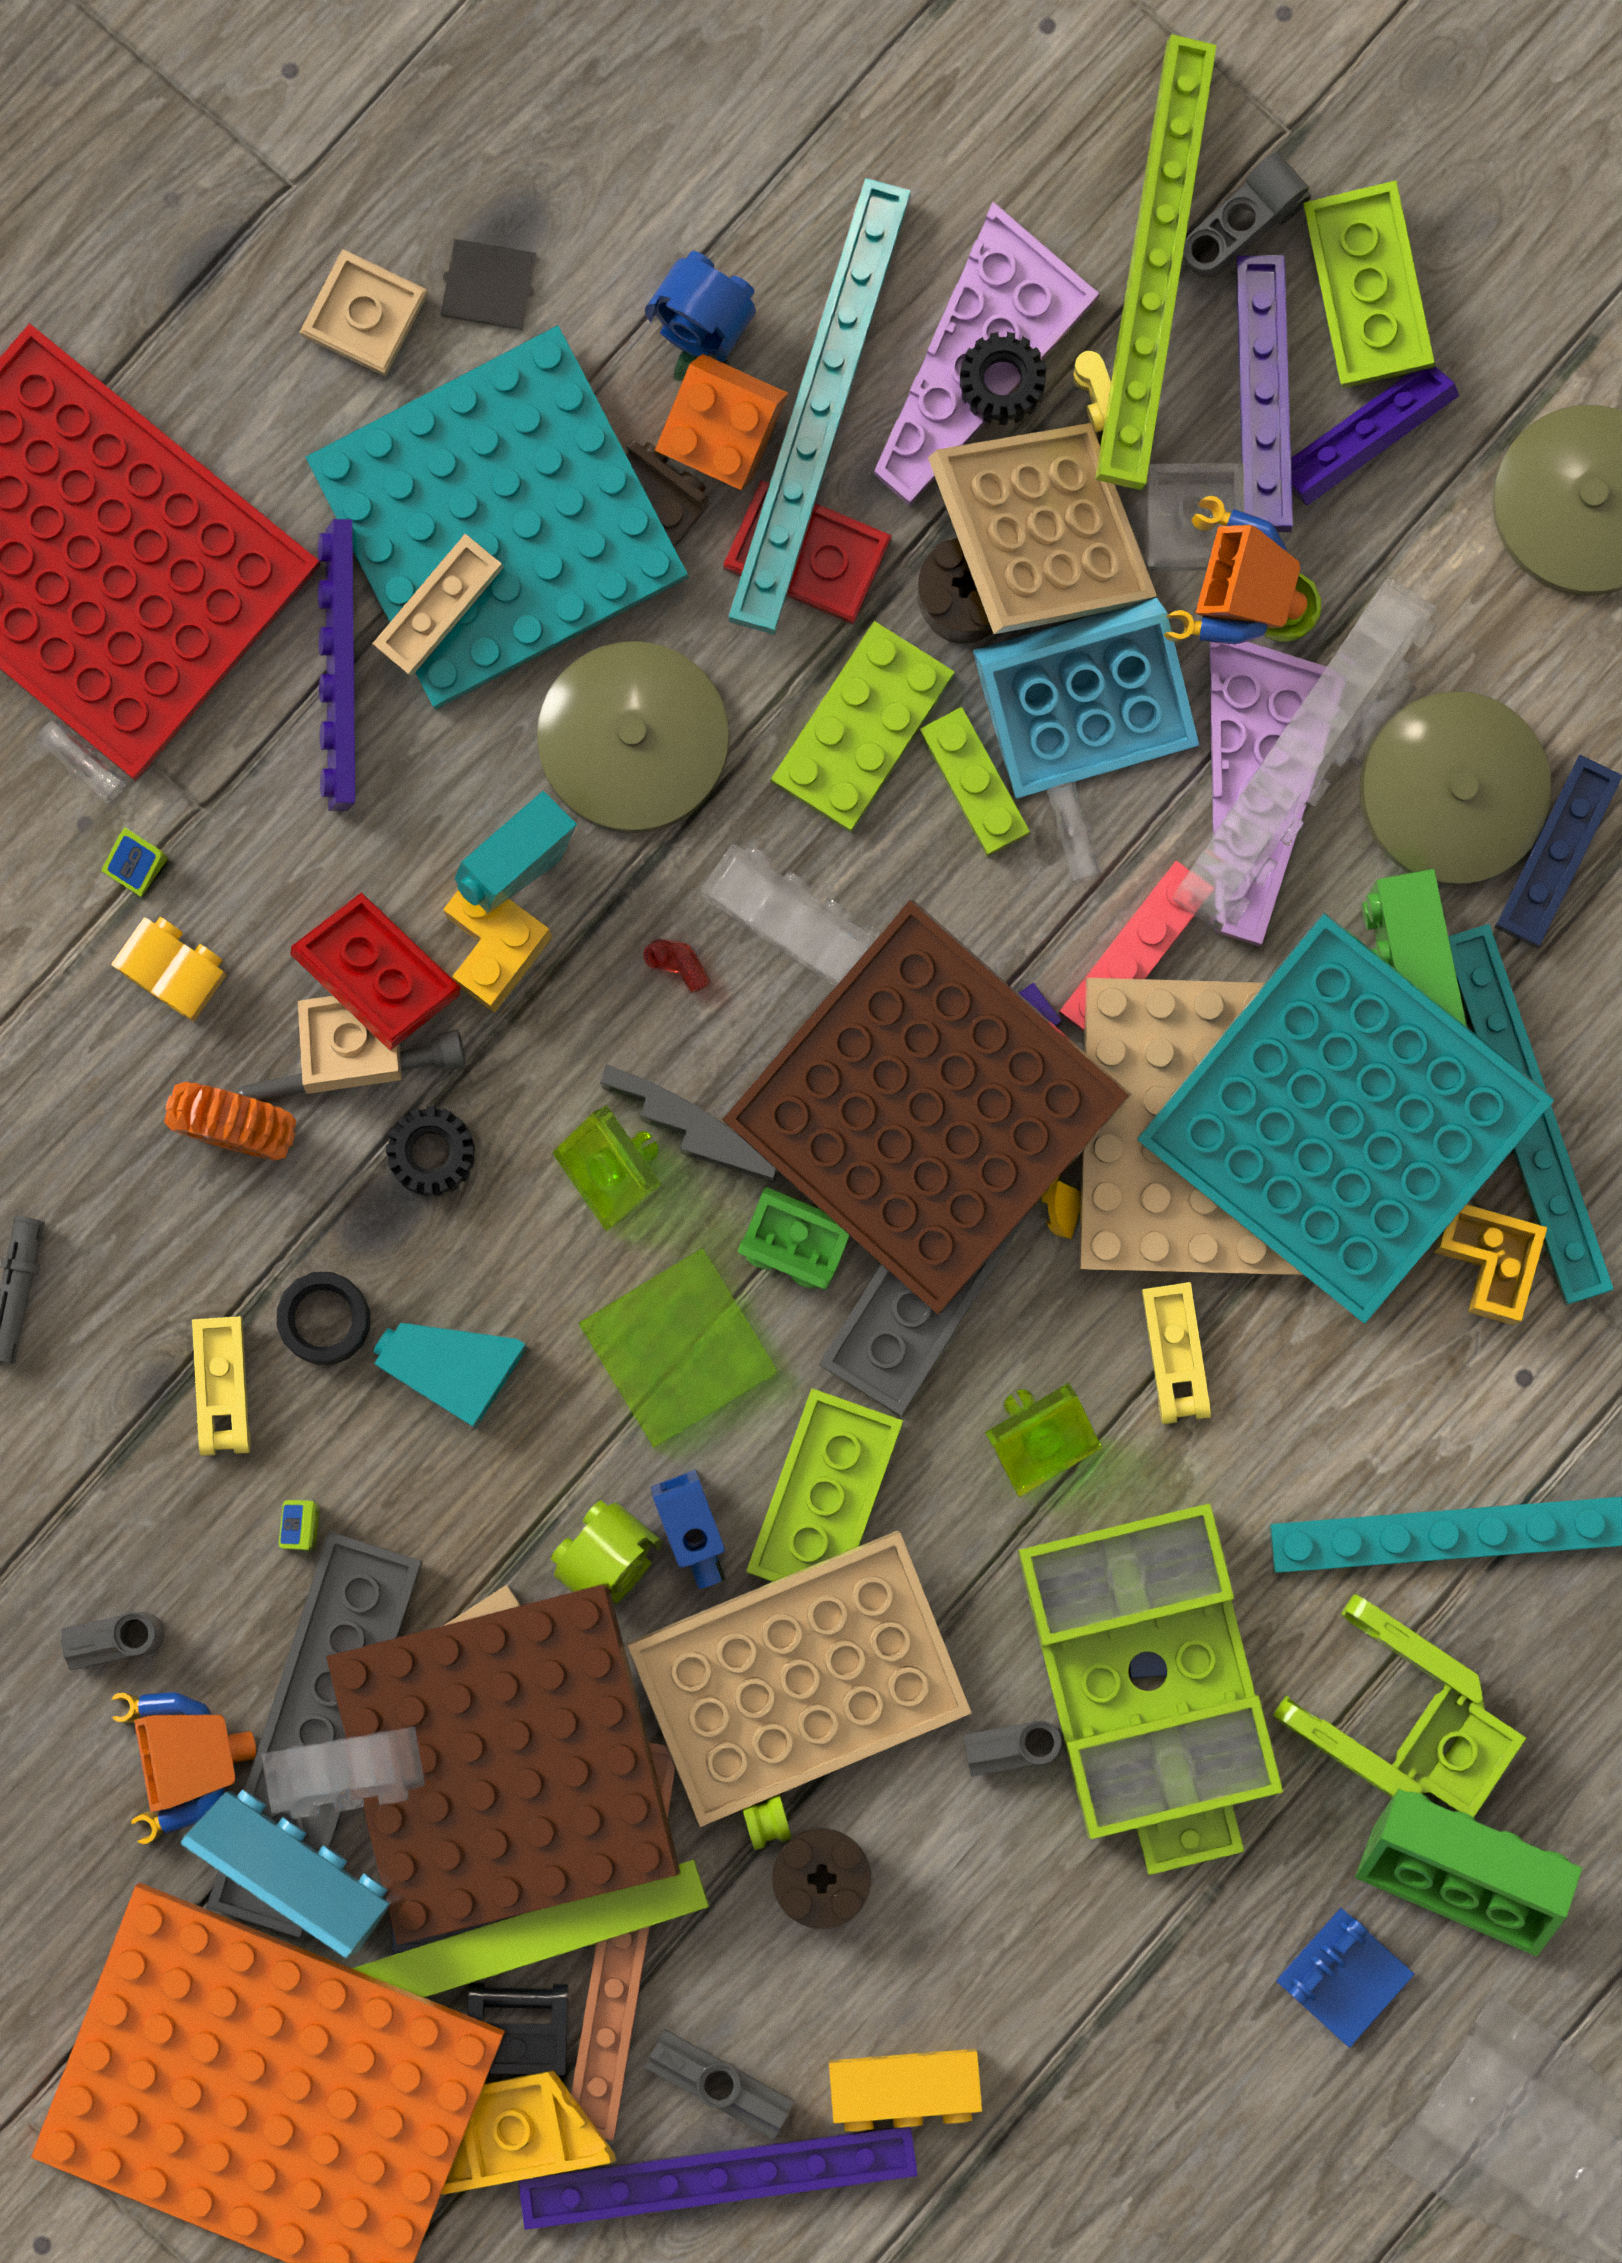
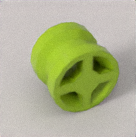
(767, 1822)

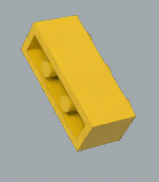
(905, 2088)

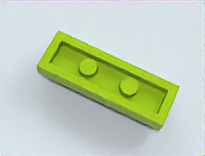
(974, 781)

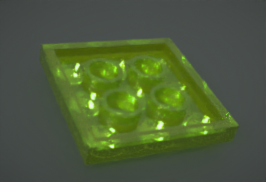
(678, 1347)

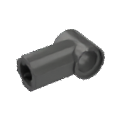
(108, 1640)
(1006, 1748)

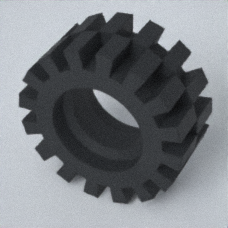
(1002, 350)
(413, 1127)

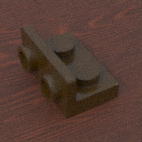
(674, 497)

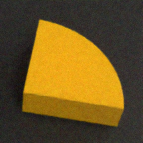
(1062, 1208)

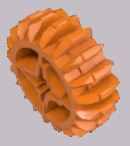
(230, 1121)

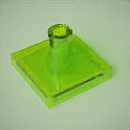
(609, 1166)
(1042, 1437)

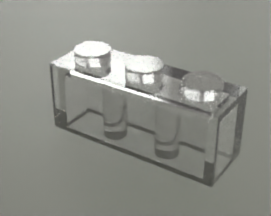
(343, 1772)

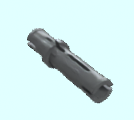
(16, 1282)

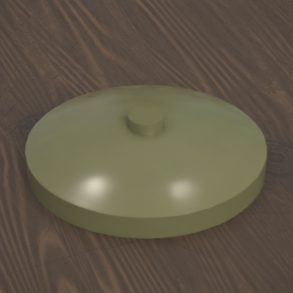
(1563, 500)
(633, 737)
(1455, 787)

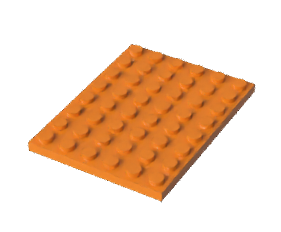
(265, 2089)

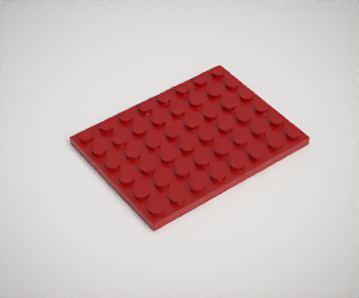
(122, 560)

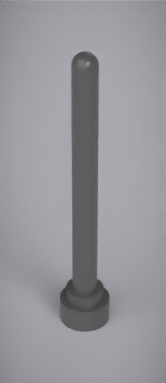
(443, 1052)

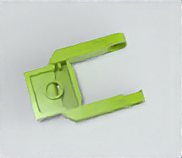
(1453, 1748)

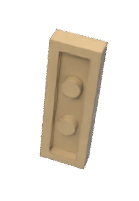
(438, 605)

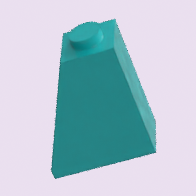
(516, 853)
(450, 1366)

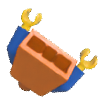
(1246, 580)
(182, 1757)

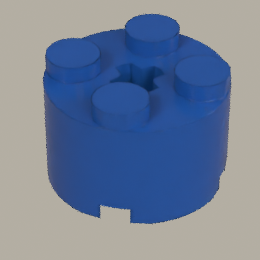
(702, 307)

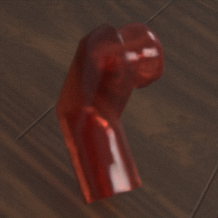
(677, 958)

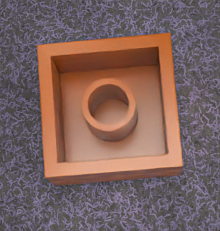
(721, 421)

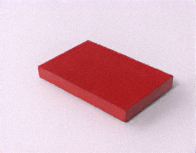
(834, 561)
(375, 971)

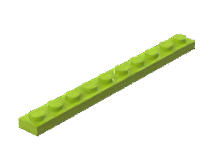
(1156, 263)

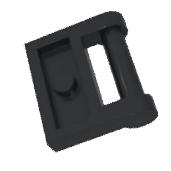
(526, 2046)

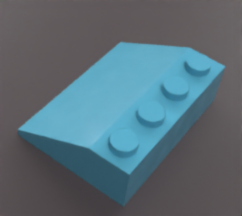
(1086, 697)
(288, 1872)

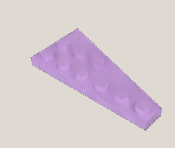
(1004, 288)
(1250, 707)

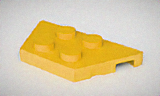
(525, 2132)

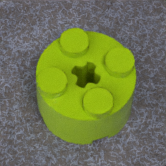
(606, 1551)

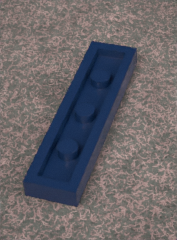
(1558, 851)

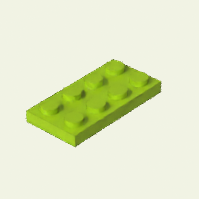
(1369, 284)
(862, 727)
(824, 1486)

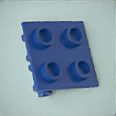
(1345, 1977)

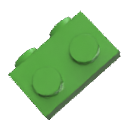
(794, 1240)

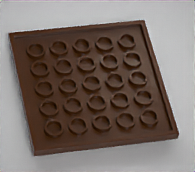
(926, 1106)
(526, 1764)

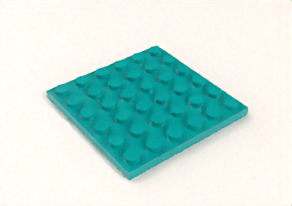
(531, 477)
(1345, 1118)

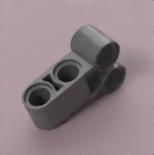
(1271, 193)

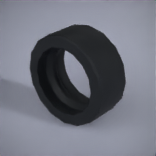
(297, 1292)

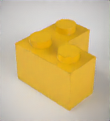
(505, 948)
(1507, 1259)

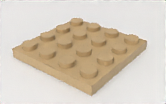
(1041, 528)

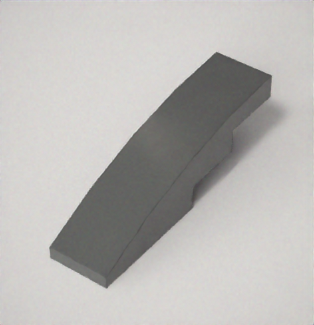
(704, 1135)

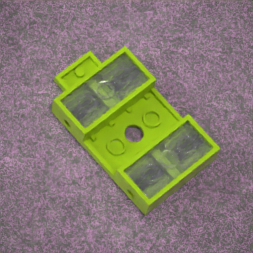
(1164, 1755)

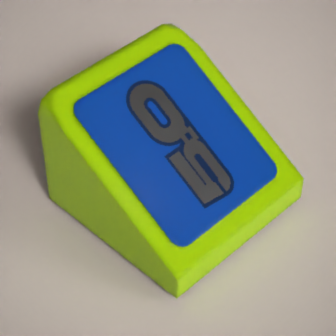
(134, 862)
(299, 1525)

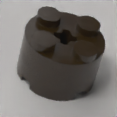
(939, 600)
(801, 1899)

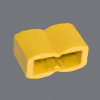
(169, 968)

